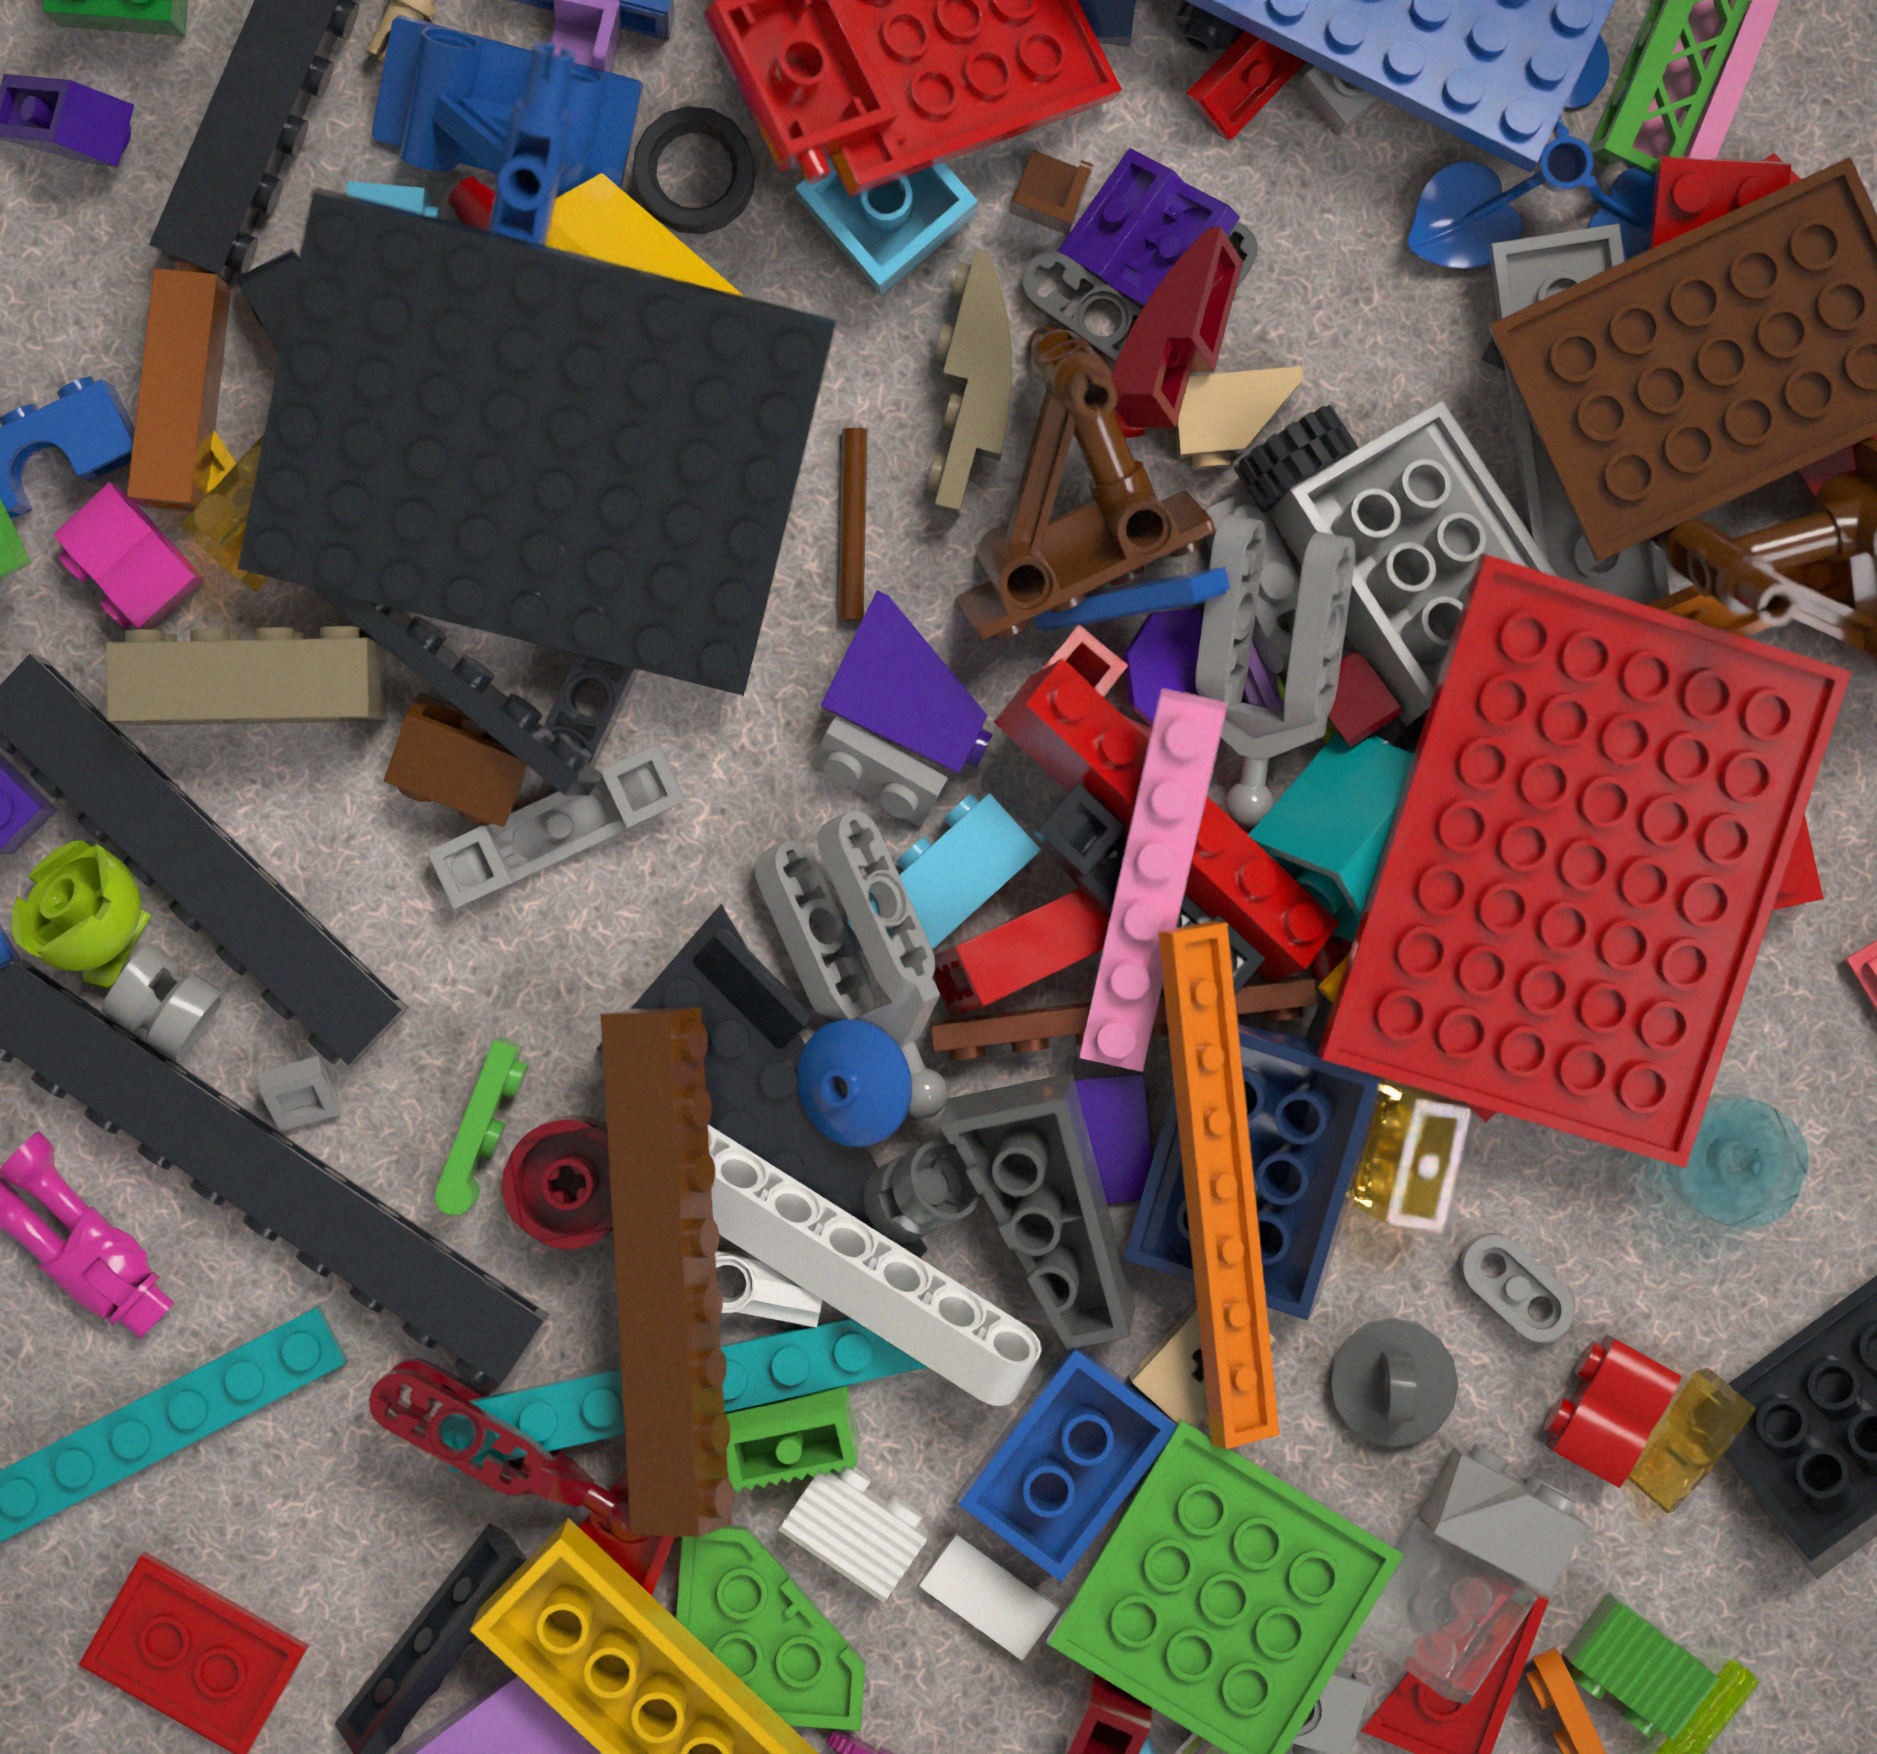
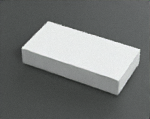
(989, 1595)

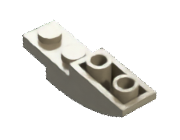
(979, 357)

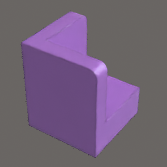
(589, 30)

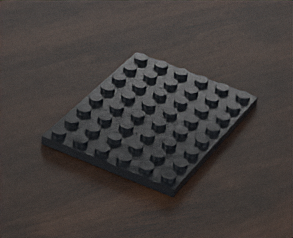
(532, 441)

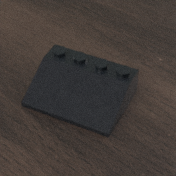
(1815, 1433)

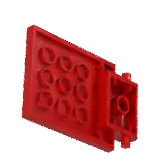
(905, 79)

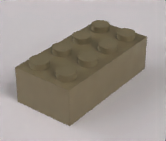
(246, 681)

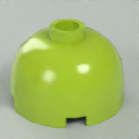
(78, 909)

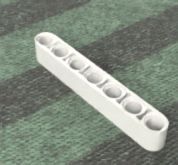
(869, 1276)

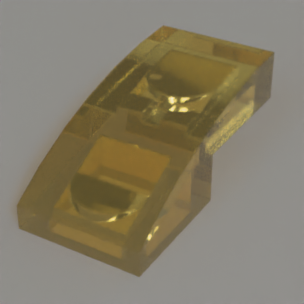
(1690, 1439)

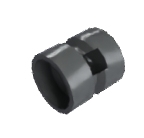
(919, 1192)

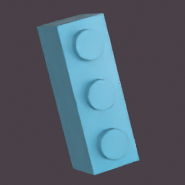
(963, 866)

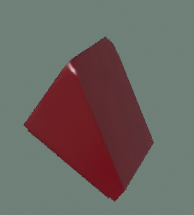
(1360, 701)

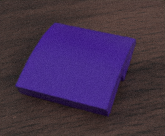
(1142, 226)
(1118, 1133)

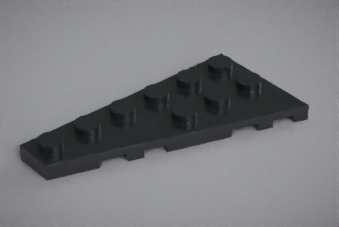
(757, 1087)

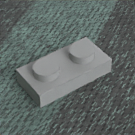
(878, 771)

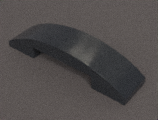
(1091, 852)

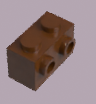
(455, 763)

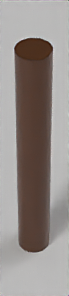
(853, 524)

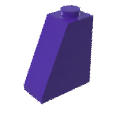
(906, 691)

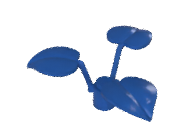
(1467, 211)

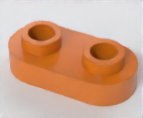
(1555, 1687)

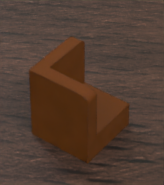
(1051, 192)

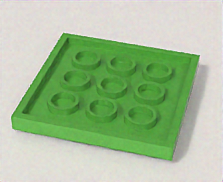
(1224, 1596)

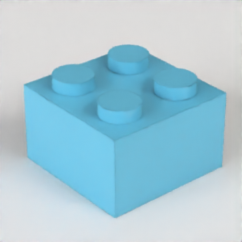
(891, 225)

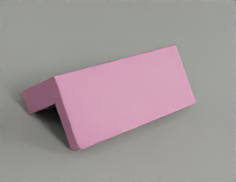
(1727, 88)

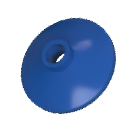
(875, 1079)

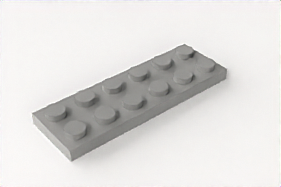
(1521, 276)

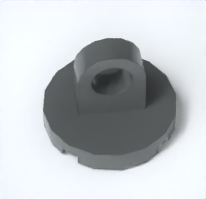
(1393, 1382)

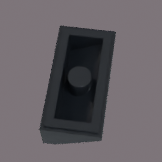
(752, 988)

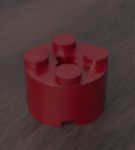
(531, 1189)

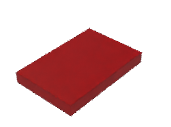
(193, 1655)

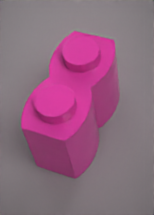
(127, 559)

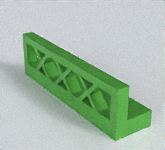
(1642, 80)

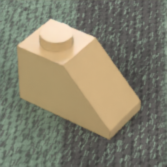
(1228, 411)

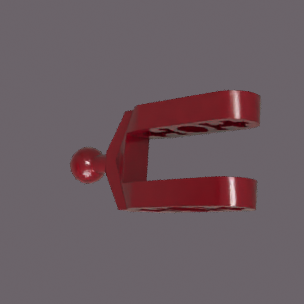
(543, 1472)

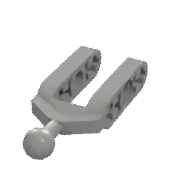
(1313, 662)
(909, 988)

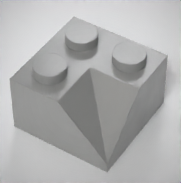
(1501, 1519)

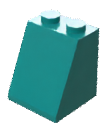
(1336, 824)

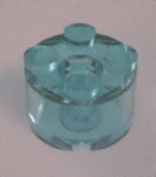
(1769, 1173)

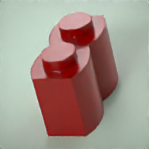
(1610, 1410)

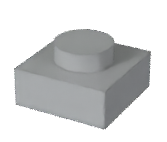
(298, 1093)

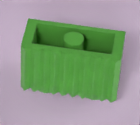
(792, 1438)
(1639, 1667)

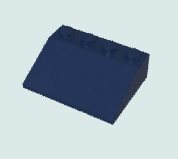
(1306, 1151)

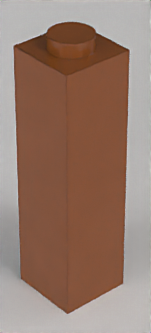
(179, 388)

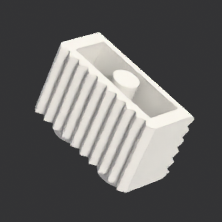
(856, 1529)

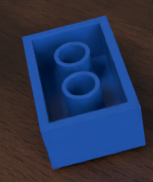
(1066, 1461)

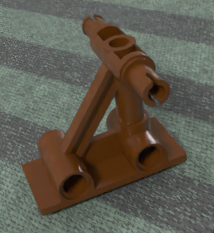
(1095, 540)
(1745, 568)

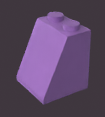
(502, 1721)

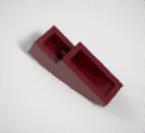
(1177, 333)

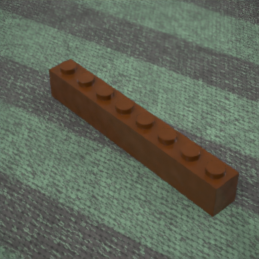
(666, 1271)

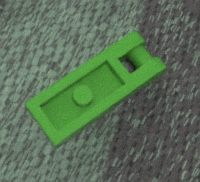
(479, 1129)

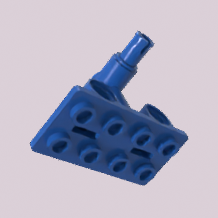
(507, 111)

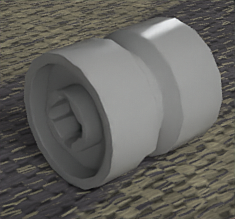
(162, 1002)

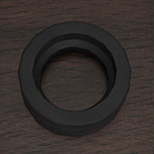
(680, 123)

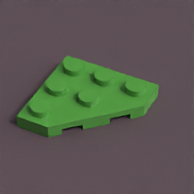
(768, 1630)

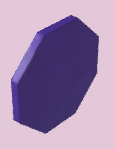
(1162, 658)

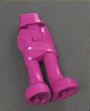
(97, 1263)

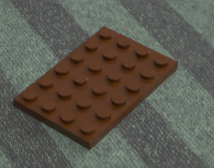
(1706, 361)

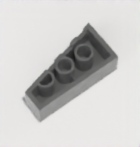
(1042, 1181)

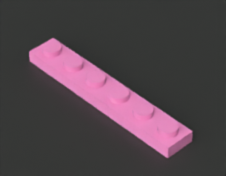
(1152, 877)

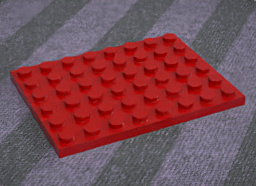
(1583, 861)

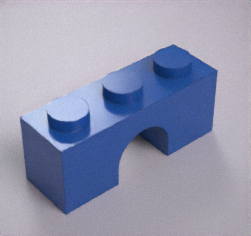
(84, 423)

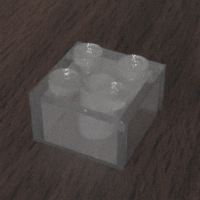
(1445, 1613)

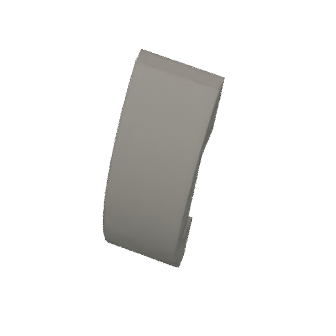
(556, 828)

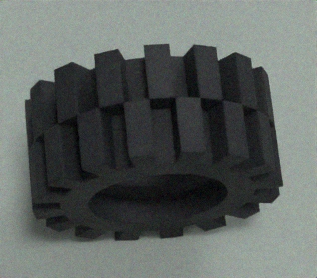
(1294, 456)

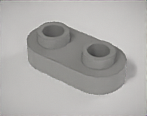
(1516, 1286)

